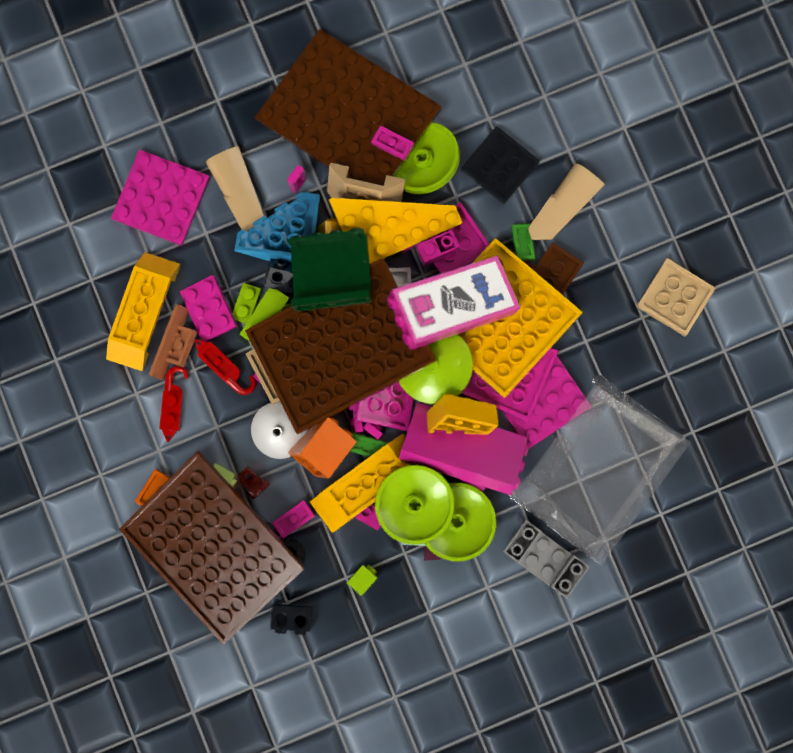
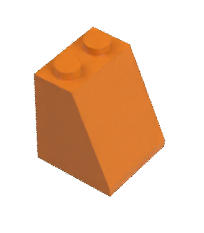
(323, 448)

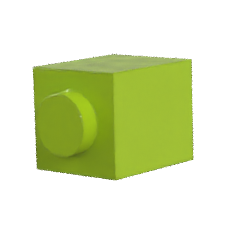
(363, 579)

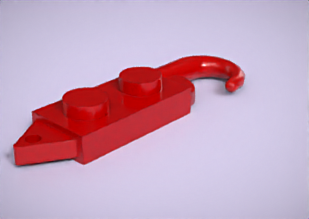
(222, 366)
(171, 404)

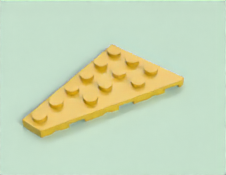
(393, 224)

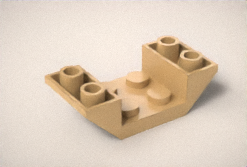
(343, 187)

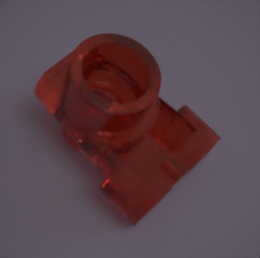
(255, 485)

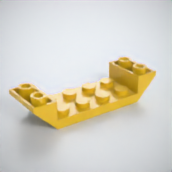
(140, 310)
(359, 486)

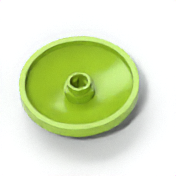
(431, 161)
(446, 376)
(414, 504)
(470, 526)

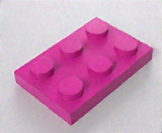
(208, 309)

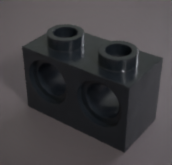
(282, 281)
(291, 613)

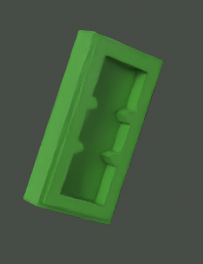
(522, 242)
(366, 445)

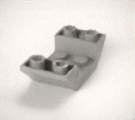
(546, 559)

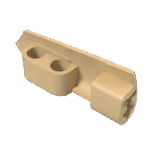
(236, 186)
(569, 198)

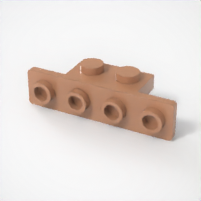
(175, 343)

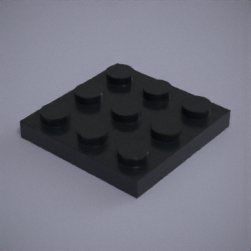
(500, 165)

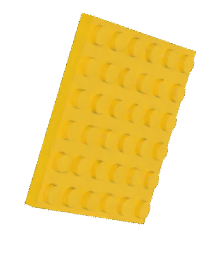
(513, 345)

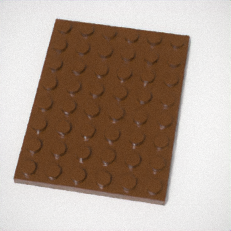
(336, 104)
(335, 354)
(211, 547)

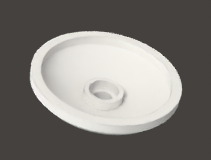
(262, 431)

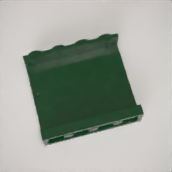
(330, 269)

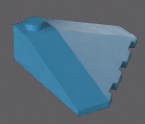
(270, 234)

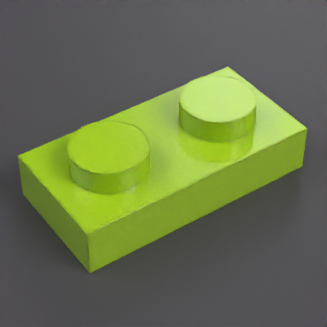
(246, 303)

